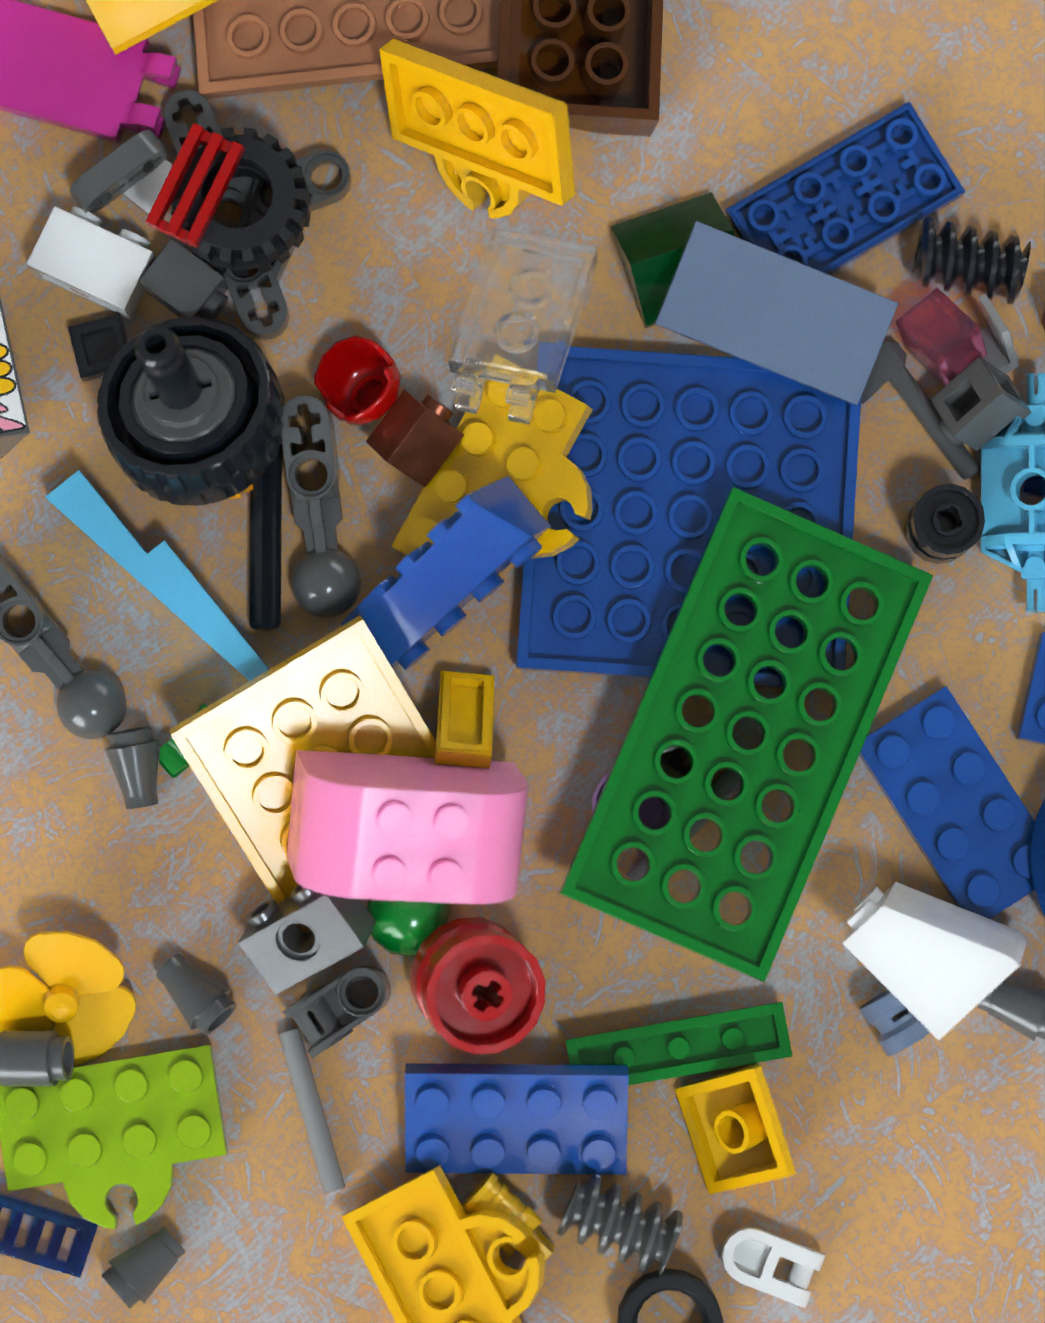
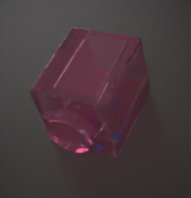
(941, 336)

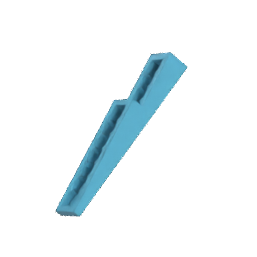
(157, 571)

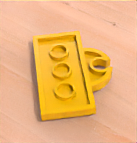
(479, 129)
(499, 448)
(440, 1261)

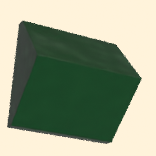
(653, 246)

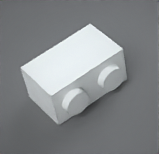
(91, 260)

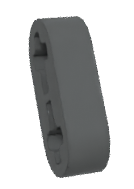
(118, 171)

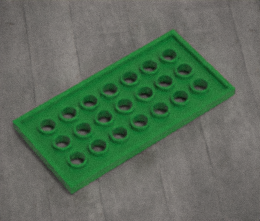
(834, 743)

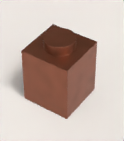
(416, 436)

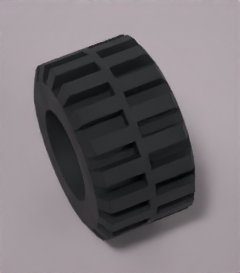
(277, 230)

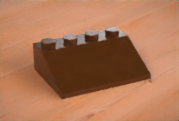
(588, 55)

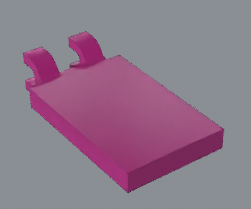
(69, 77)

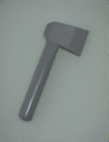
(891, 367)

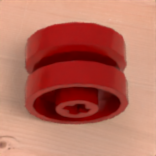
(497, 1010)

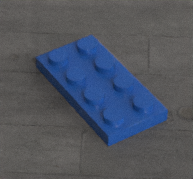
(955, 803)
(516, 1118)

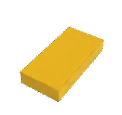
(465, 719)

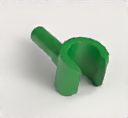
(172, 758)

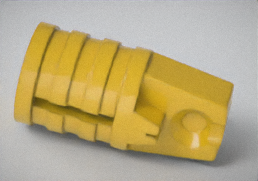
(496, 1196)

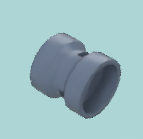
(896, 1032)

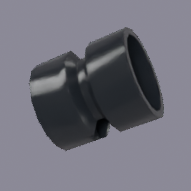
(944, 523)

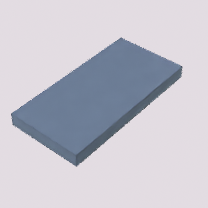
(776, 313)

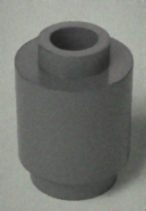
(35, 1058)

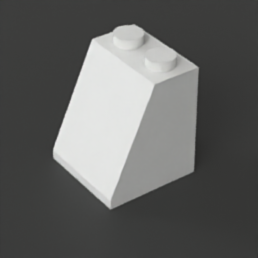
(932, 953)

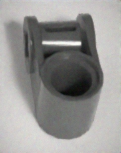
(336, 1009)

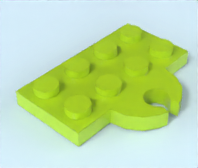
(114, 1128)

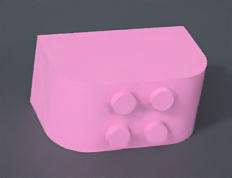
(406, 828)

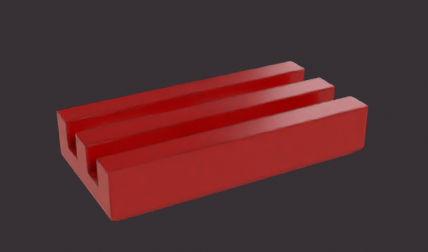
(215, 143)

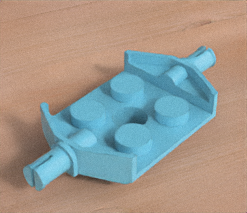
(1013, 529)

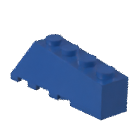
(440, 578)

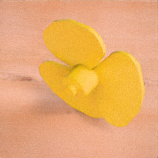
(79, 995)

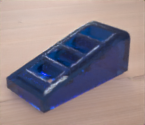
(27, 1252)

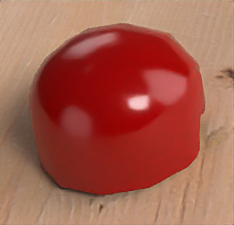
(357, 380)

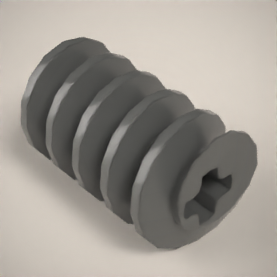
(621, 1223)

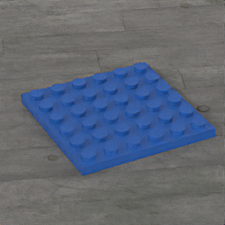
(659, 464)

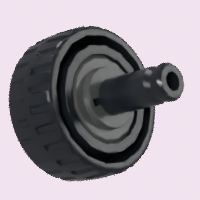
(191, 411)

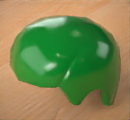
(405, 924)

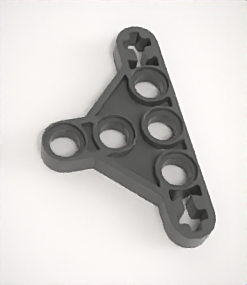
(247, 194)

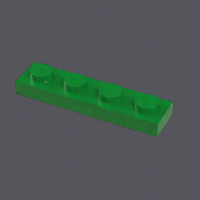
(689, 1044)

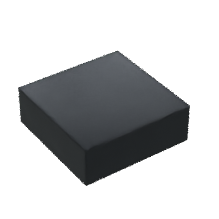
(97, 344)

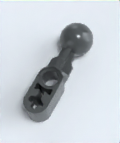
(325, 578)
(87, 700)

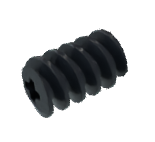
(971, 260)

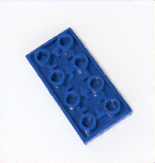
(851, 195)

